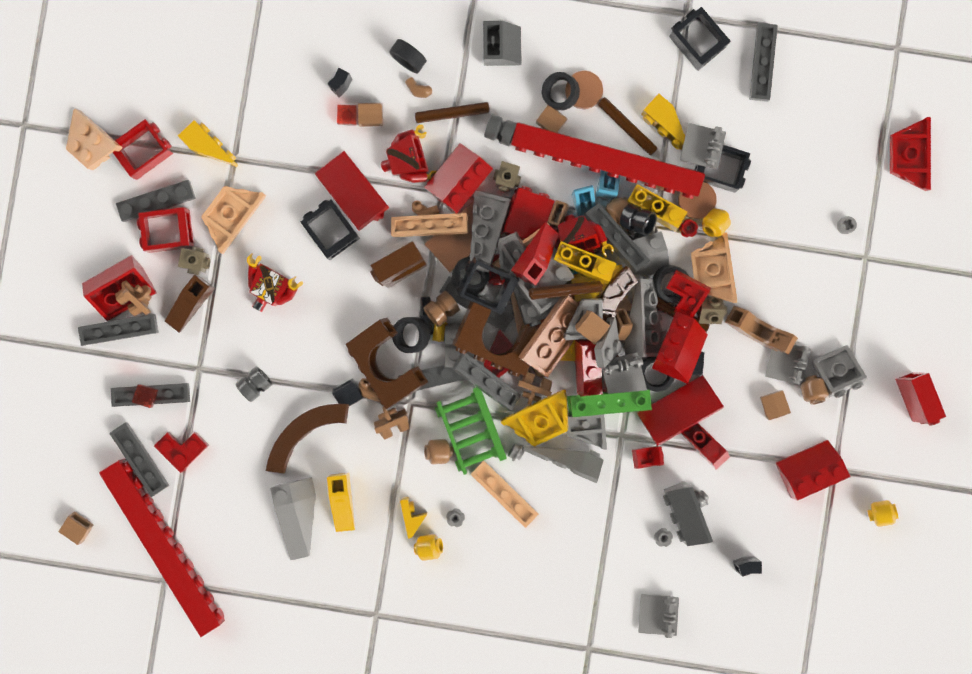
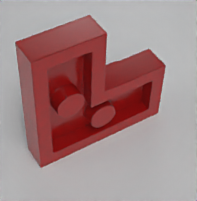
(691, 290)
(181, 454)

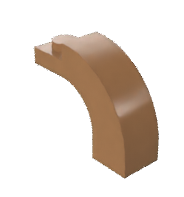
(760, 331)

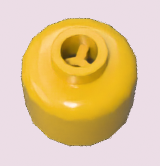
(716, 222)
(883, 513)
(428, 547)

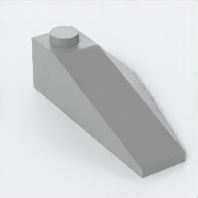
(653, 247)
(646, 331)
(580, 462)
(295, 512)

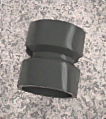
(500, 130)
(253, 384)

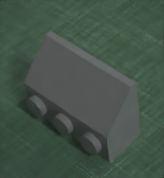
(687, 514)

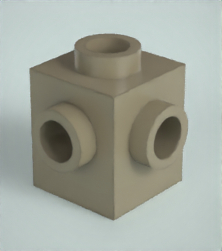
(507, 170)
(194, 260)
(712, 311)

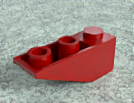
(536, 256)
(706, 445)

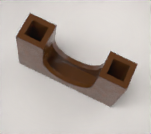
(398, 265)
(470, 339)
(364, 351)

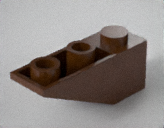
(189, 302)

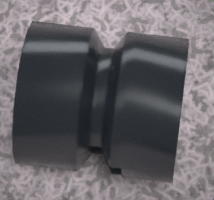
(639, 220)

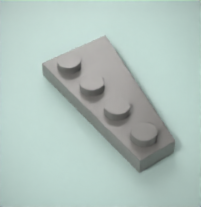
(488, 222)

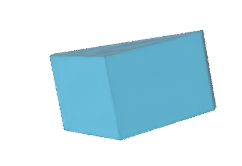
(607, 186)
(583, 199)

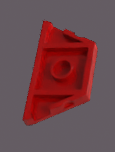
(912, 154)

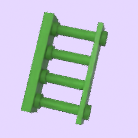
(609, 403)
(489, 433)

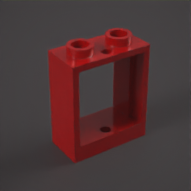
(131, 136)
(185, 230)

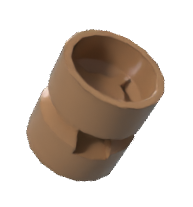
(441, 309)

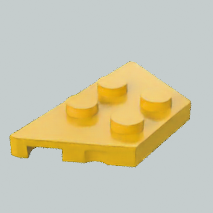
(541, 420)

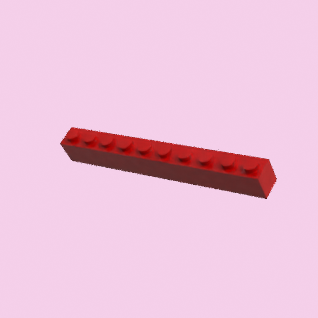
(608, 159)
(162, 547)

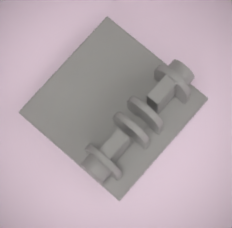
(703, 145)
(789, 367)
(624, 374)
(658, 615)

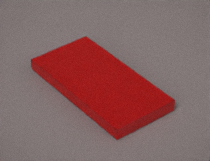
(351, 190)
(680, 410)

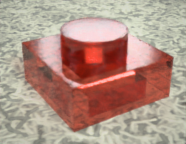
(347, 115)
(145, 396)

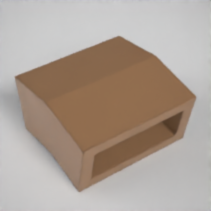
(370, 114)
(551, 119)
(565, 206)
(624, 323)
(592, 326)
(775, 405)
(76, 528)

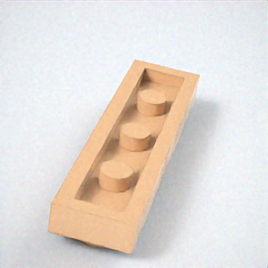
(429, 225)
(504, 494)

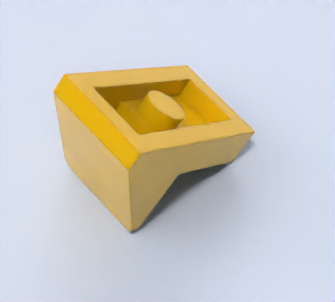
(412, 522)

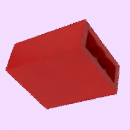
(527, 212)
(921, 398)

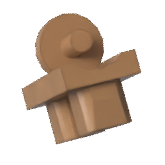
(138, 296)
(544, 388)
(389, 419)

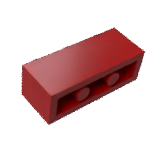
(587, 373)

